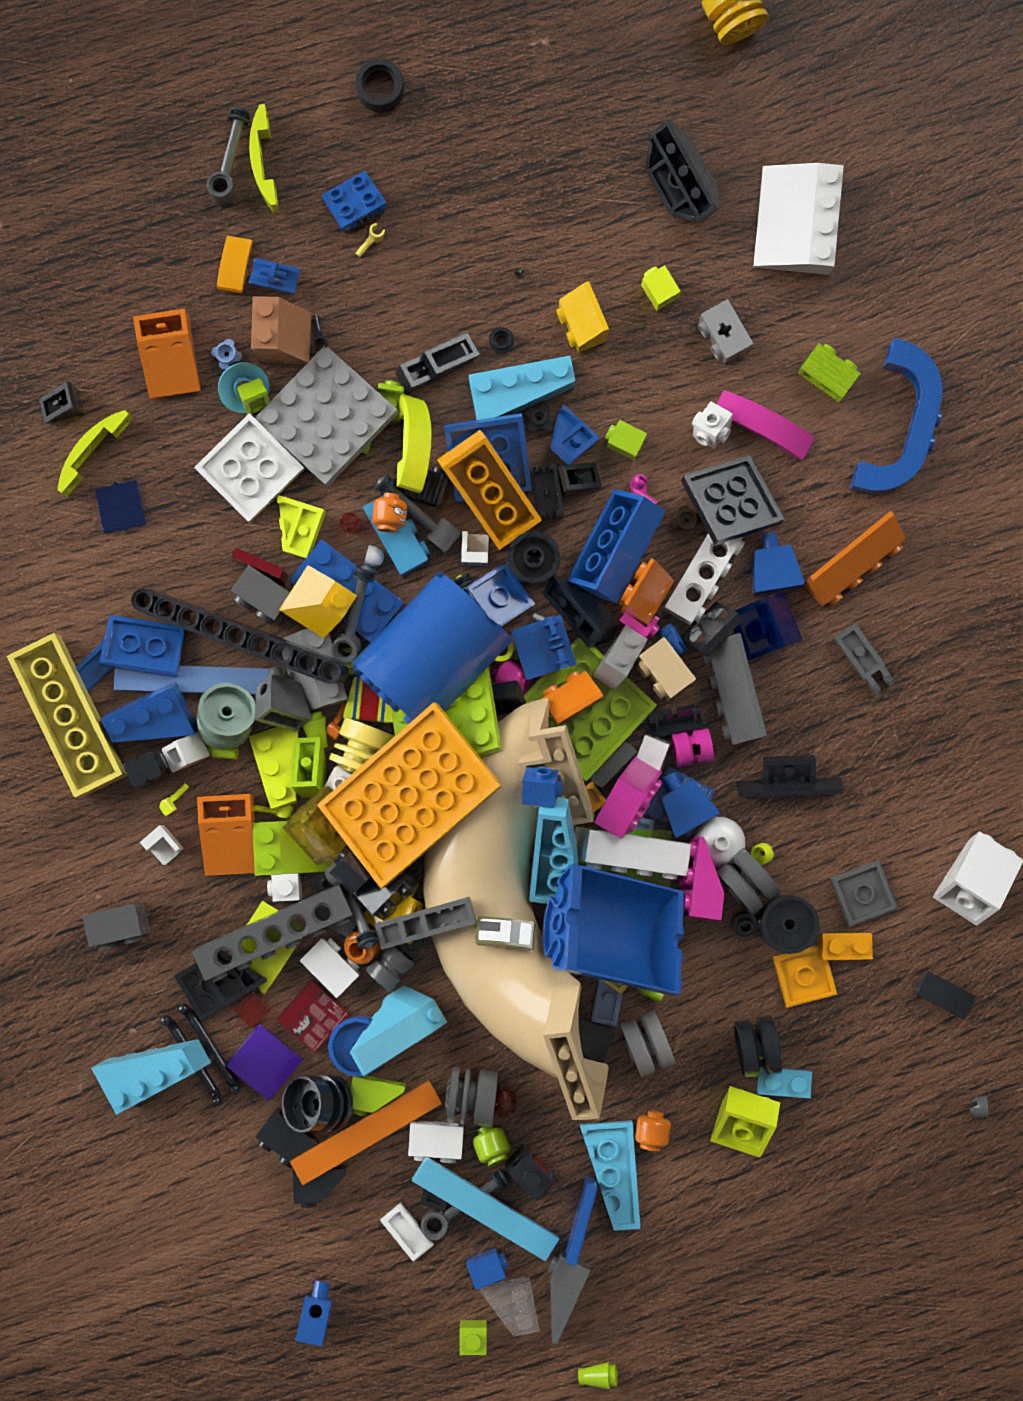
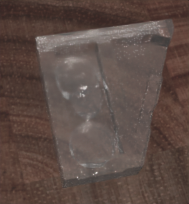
(513, 1304)

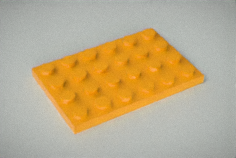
(409, 795)

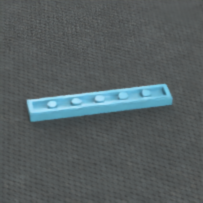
(485, 1208)

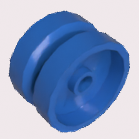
(343, 1040)

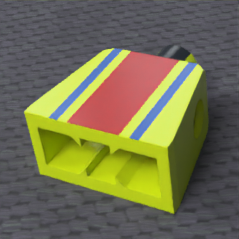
(366, 705)

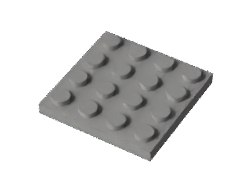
(326, 415)

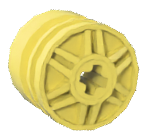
(362, 744)

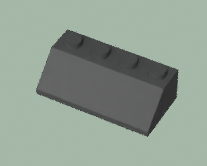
(735, 691)

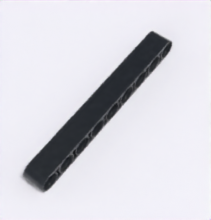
(227, 635)

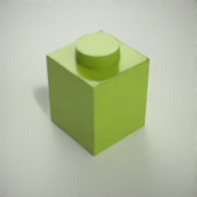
(625, 439)
(473, 1337)

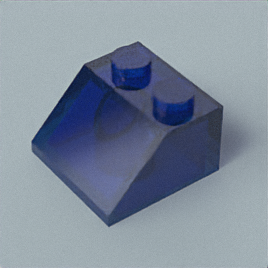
(767, 626)

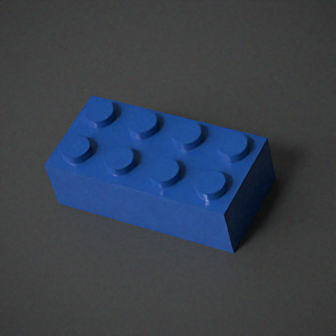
(616, 545)
(379, 604)

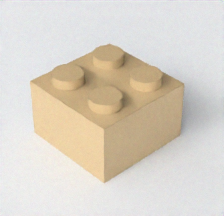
(664, 669)

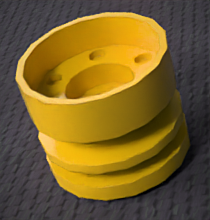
(735, 18)

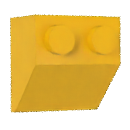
(583, 318)

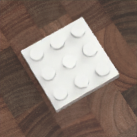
(249, 468)

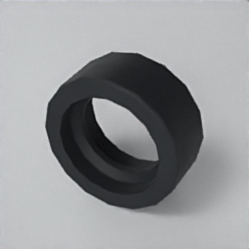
(372, 67)

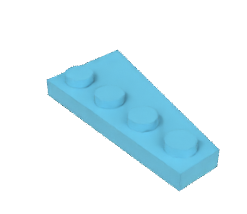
(614, 1164)

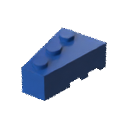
(151, 717)

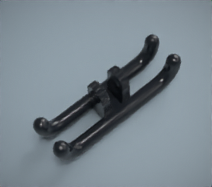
(210, 1049)

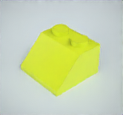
(745, 1121)

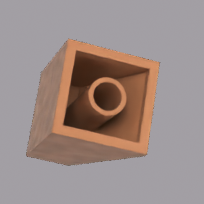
(280, 331)

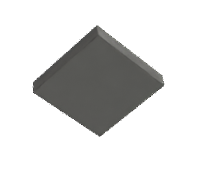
(863, 893)

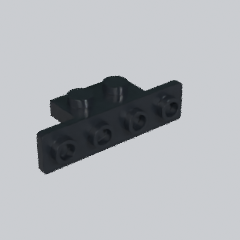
(787, 777)

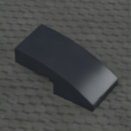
(944, 994)

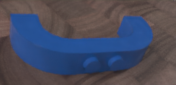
(924, 375)

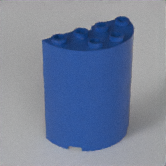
(431, 649)
(615, 929)

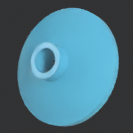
(229, 382)

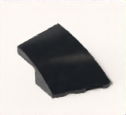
(210, 996)

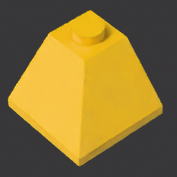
(317, 602)

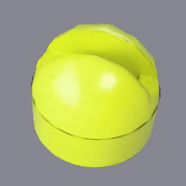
(755, 852)

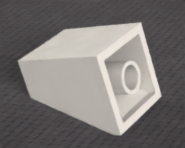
(979, 879)

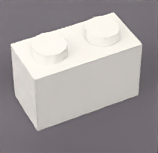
(331, 966)
(436, 1140)

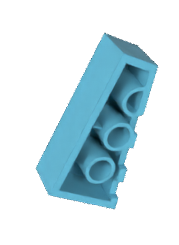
(553, 850)
(143, 1074)

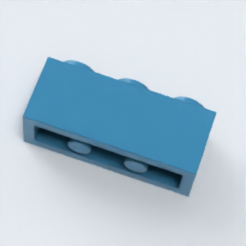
(402, 546)

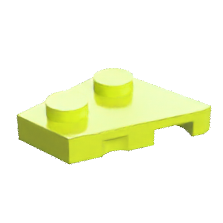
(299, 526)

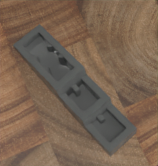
(425, 923)

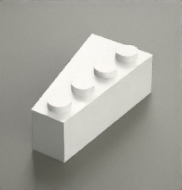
(633, 852)

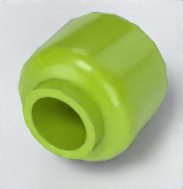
(491, 1145)

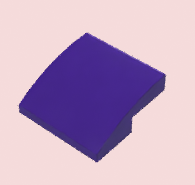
(264, 1061)

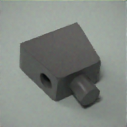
(281, 702)

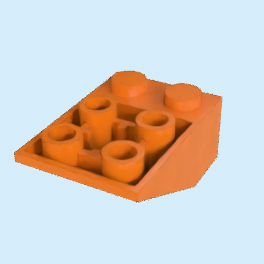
(167, 353)
(648, 593)
(227, 833)

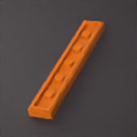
(365, 1132)

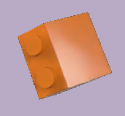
(572, 697)

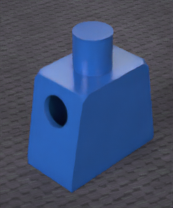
(774, 567)
(685, 805)
(313, 1328)

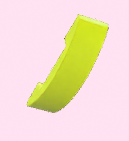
(261, 130)
(114, 424)
(416, 443)

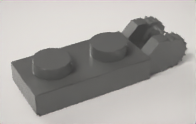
(863, 657)

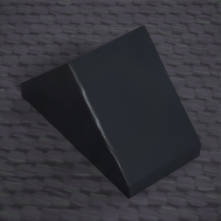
(61, 403)
(578, 478)

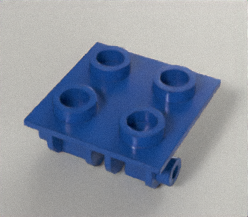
(354, 200)
(543, 647)

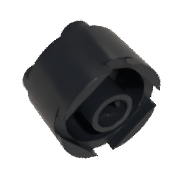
(535, 544)

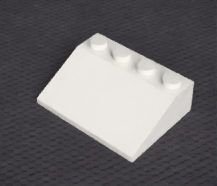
(798, 217)

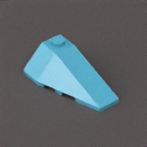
(397, 1025)

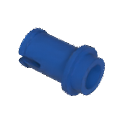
(672, 636)

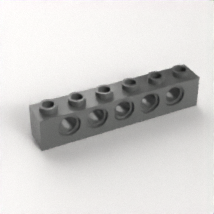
(214, 968)

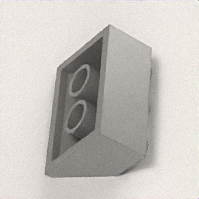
(317, 693)

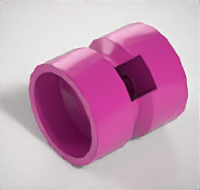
(683, 748)

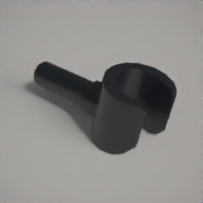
(318, 333)

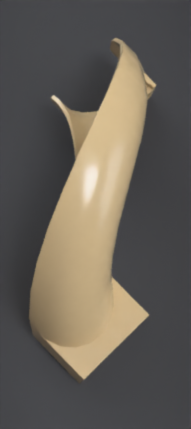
(489, 860)

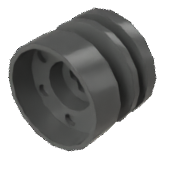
(471, 1096)

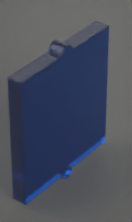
(120, 506)

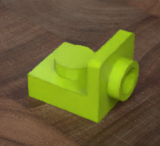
(391, 392)

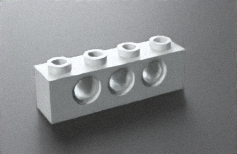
(678, 604)

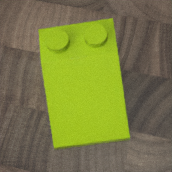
(278, 853)

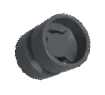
(389, 967)

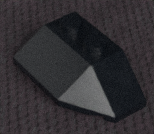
(680, 174)

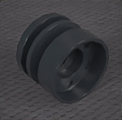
(317, 1103)

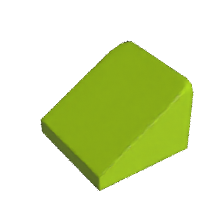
(253, 396)

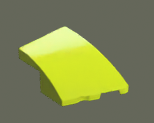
(271, 966)

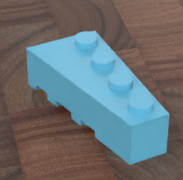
(519, 387)

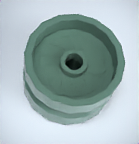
(225, 716)

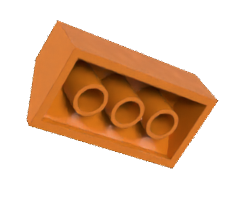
(855, 559)

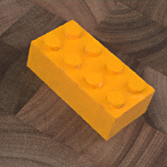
(489, 489)

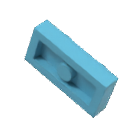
(788, 1083)

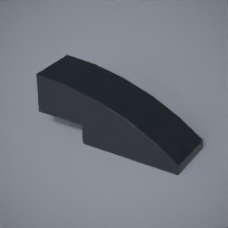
(436, 363)

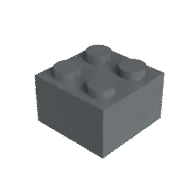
(261, 593)
(109, 926)

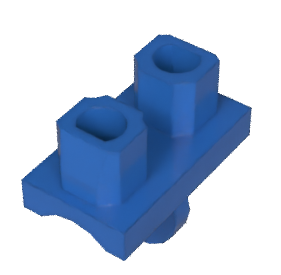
(274, 276)

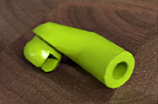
(223, 754)

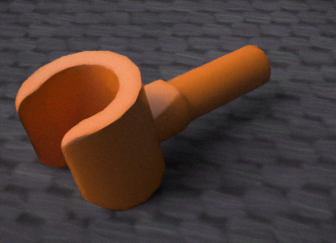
(333, 728)

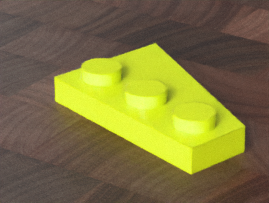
(275, 759)

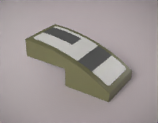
(505, 932)

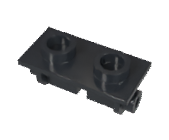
(665, 723)

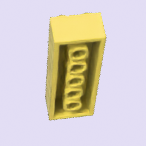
(67, 715)

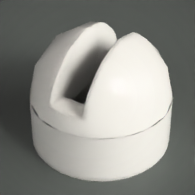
(374, 557)

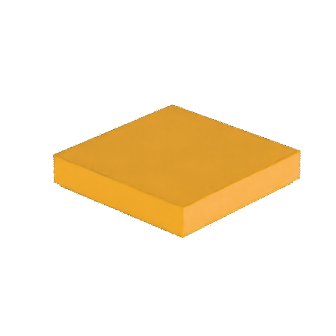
(804, 977)

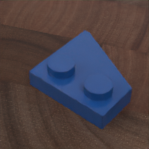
(571, 436)

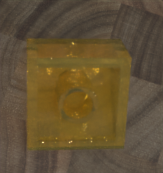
(314, 831)

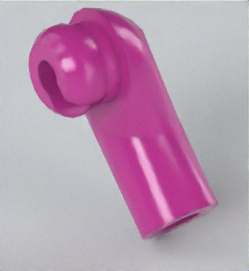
(639, 487)

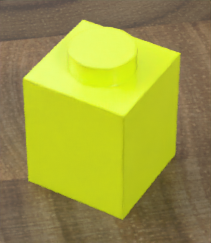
(660, 287)

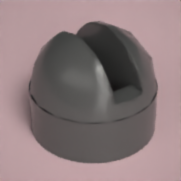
(979, 1107)

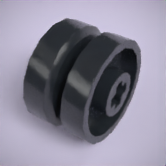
(794, 938)
(762, 1046)

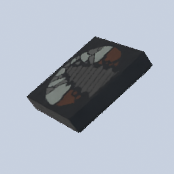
(711, 628)

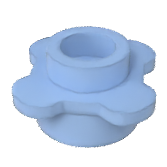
(219, 351)

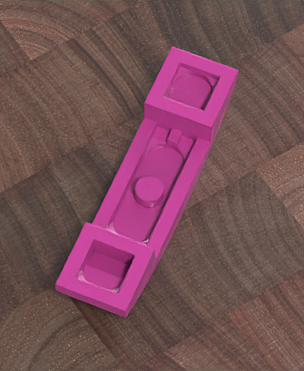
(767, 424)

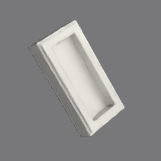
(406, 1231)

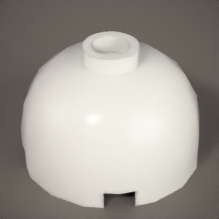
(722, 838)

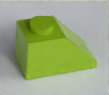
(309, 767)
(372, 1093)

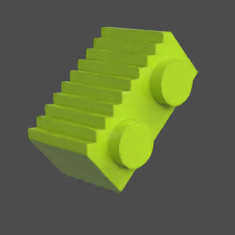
(829, 371)

